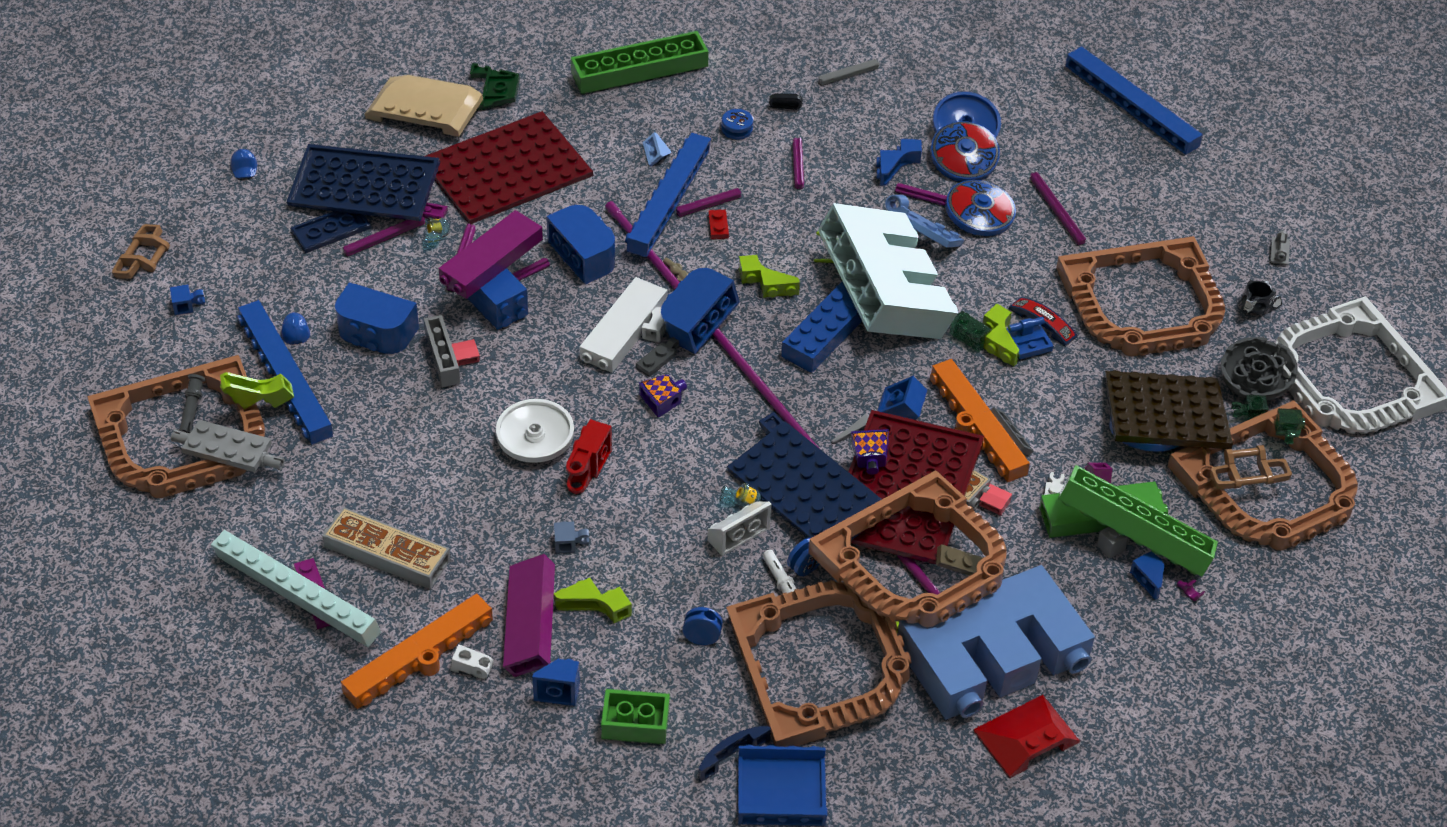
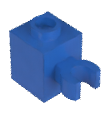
(183, 299)

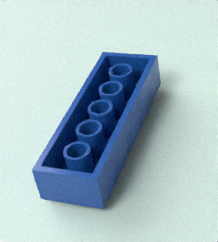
(822, 330)

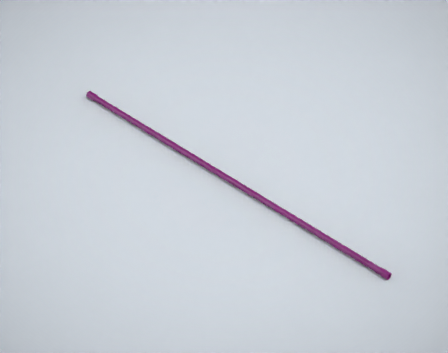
(616, 213)

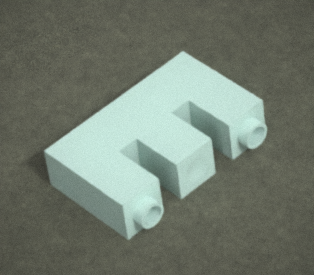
(886, 272)

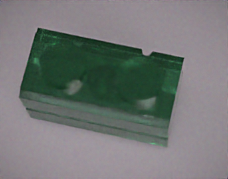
(969, 331)

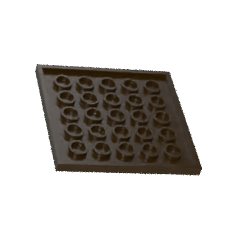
(1167, 410)

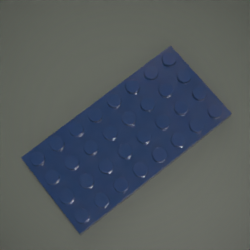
(363, 182)
(801, 481)

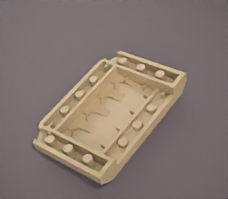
(426, 103)

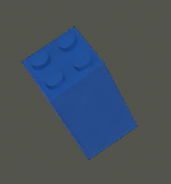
(501, 300)

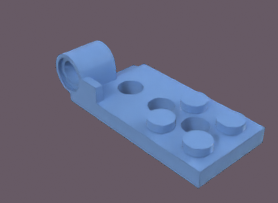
(932, 230)

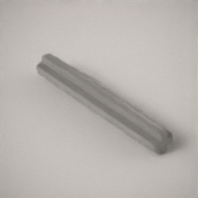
(848, 71)

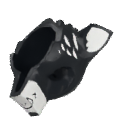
(1259, 297)

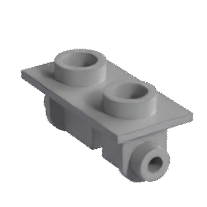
(1280, 248)

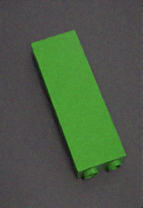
(1066, 520)

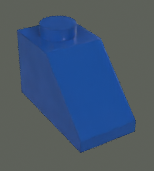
(1149, 573)

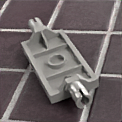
(227, 446)

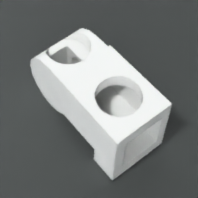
(655, 328)
(471, 662)

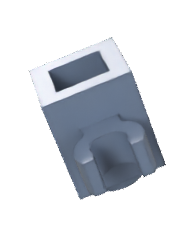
(567, 537)

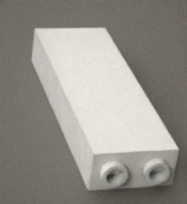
(622, 325)

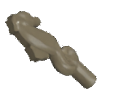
(676, 269)

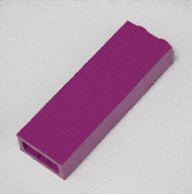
(490, 254)
(529, 615)

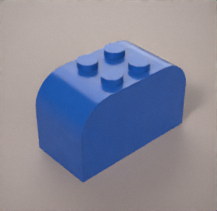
(582, 241)
(698, 307)
(375, 319)

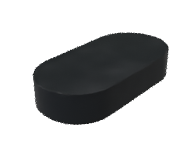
(785, 101)

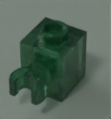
(1252, 407)
(1289, 424)

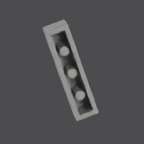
(442, 351)

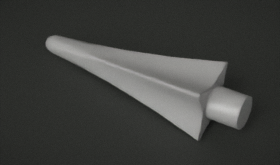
(859, 425)

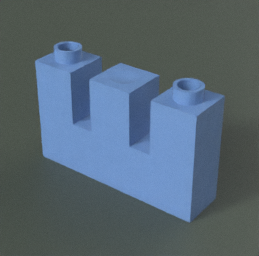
(1006, 639)

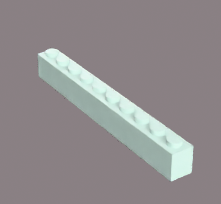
(296, 588)

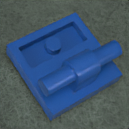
(1030, 337)

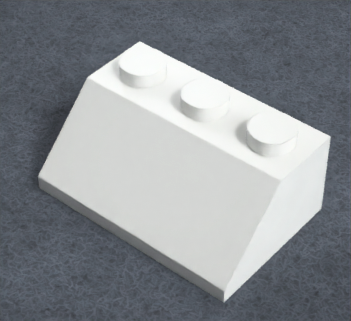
(740, 527)

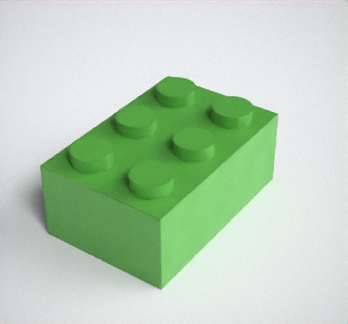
(635, 716)

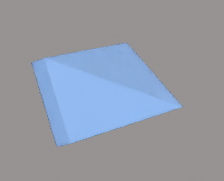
(655, 149)

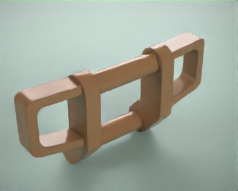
(137, 261)
(1263, 465)

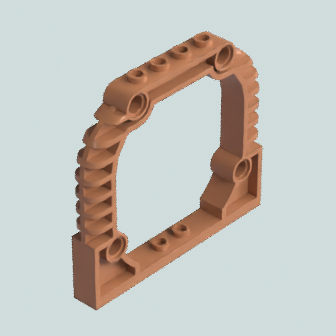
(1183, 255)
(113, 406)
(1193, 470)
(929, 494)
(787, 723)

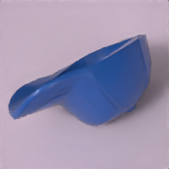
(243, 164)
(295, 329)

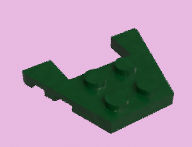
(499, 87)

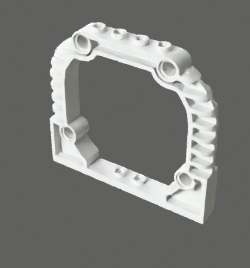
(1362, 317)

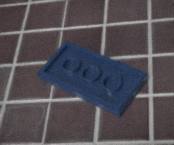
(328, 229)

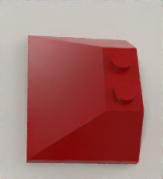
(1025, 735)

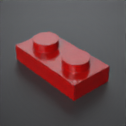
(718, 224)

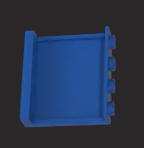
(781, 786)

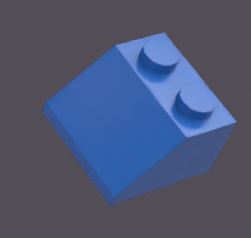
(903, 398)
(557, 682)

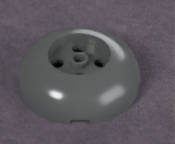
(1263, 367)

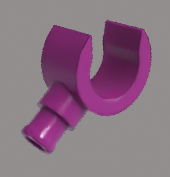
(1189, 590)

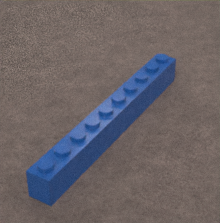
(1134, 100)
(668, 195)
(279, 361)

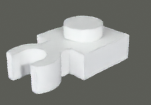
(1054, 485)

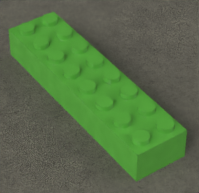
(639, 62)
(1138, 521)

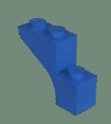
(892, 160)

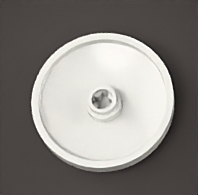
(535, 430)

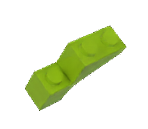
(771, 282)
(999, 340)
(249, 391)
(586, 596)

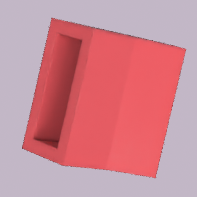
(466, 352)
(995, 499)

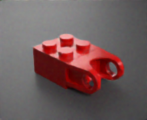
(589, 454)

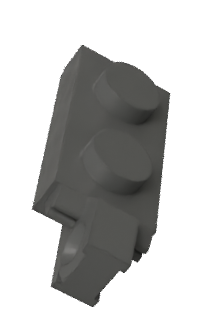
(658, 357)

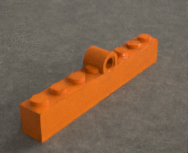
(978, 419)
(417, 652)

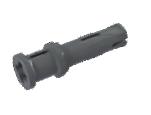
(192, 395)

